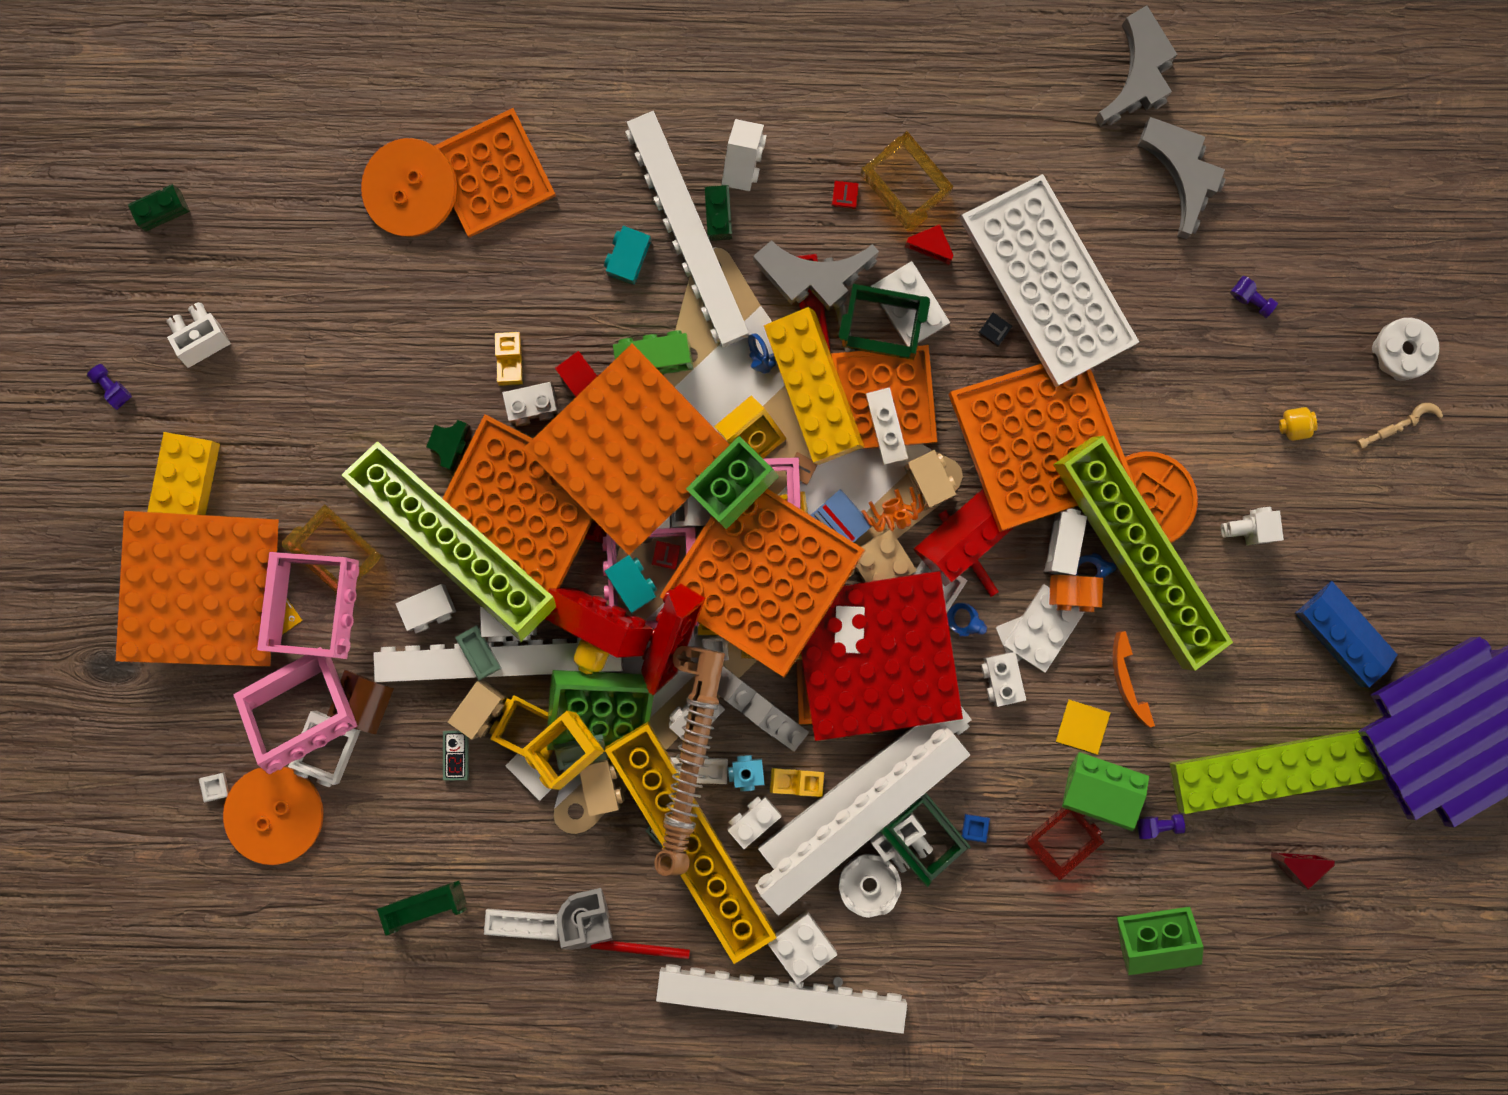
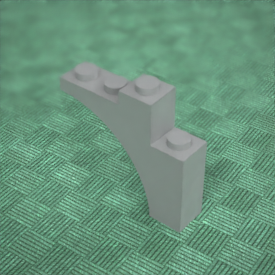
(1148, 57)
(1194, 179)
(825, 279)
(760, 710)

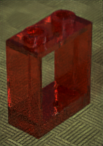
(1057, 870)

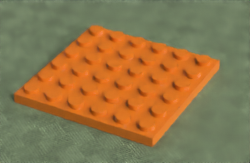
(1023, 427)
(628, 448)
(518, 503)
(767, 578)
(193, 588)

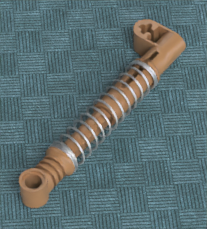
(702, 702)

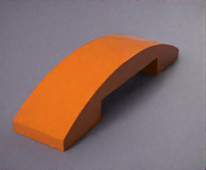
(1120, 650)

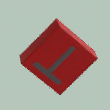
(845, 194)
(666, 555)

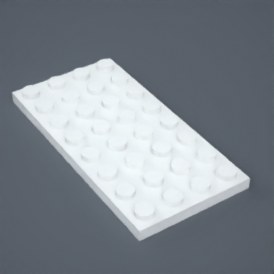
(1049, 280)

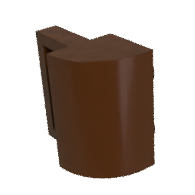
(366, 699)

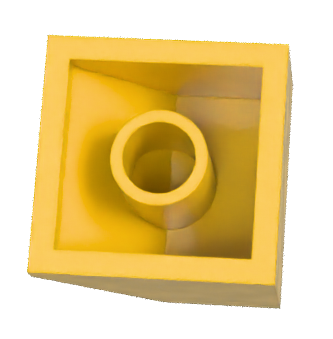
(753, 425)

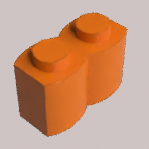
(1076, 591)

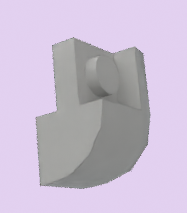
(584, 920)

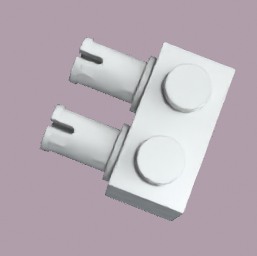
(197, 339)
(1257, 528)
(911, 833)

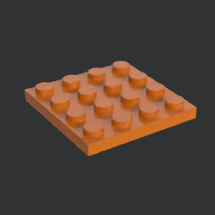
(495, 172)
(910, 389)

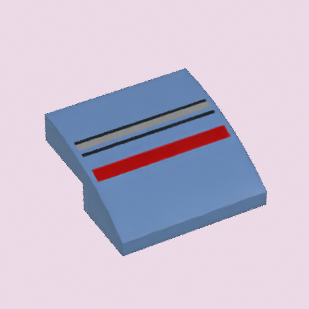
(842, 516)

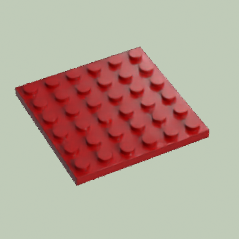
(902, 663)

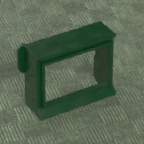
(886, 297)
(925, 875)
(422, 906)

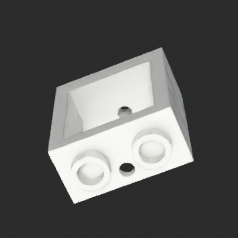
(1065, 543)
(323, 777)

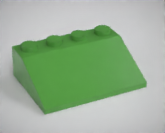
(603, 700)

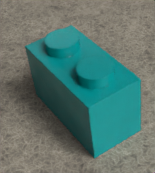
(627, 255)
(630, 583)

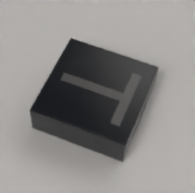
(995, 329)

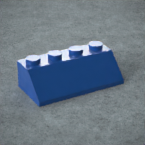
(1347, 635)

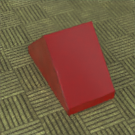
(932, 244)

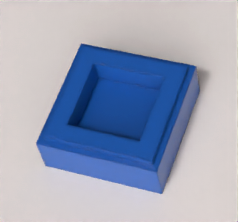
(975, 828)

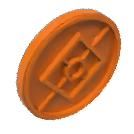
(409, 187)
(1166, 491)
(273, 816)

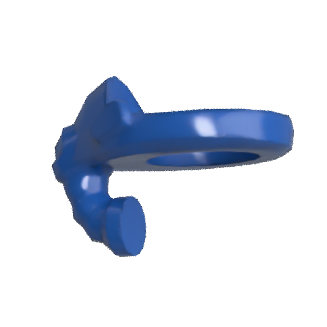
(761, 362)
(1104, 567)
(975, 625)

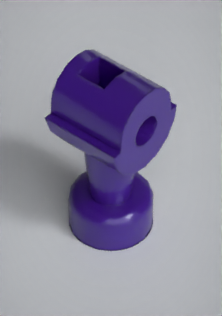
(1246, 292)
(115, 392)
(1150, 826)

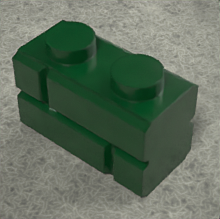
(158, 207)
(718, 213)

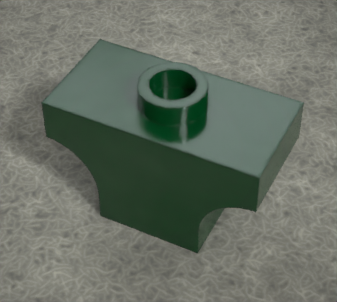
(449, 443)

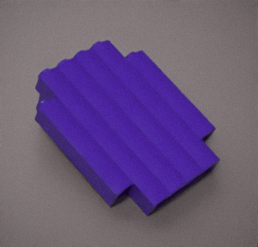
(1445, 733)

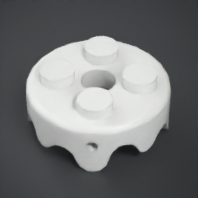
(1391, 354)
(875, 902)

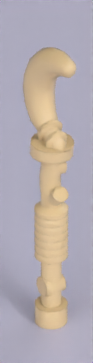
(1412, 420)

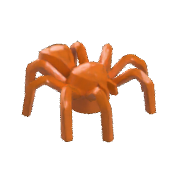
(896, 512)

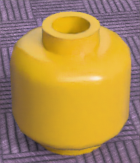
(1298, 423)
(589, 657)

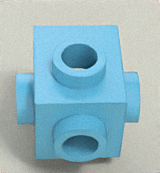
(753, 765)

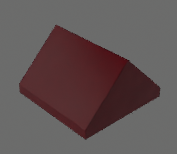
(1303, 868)

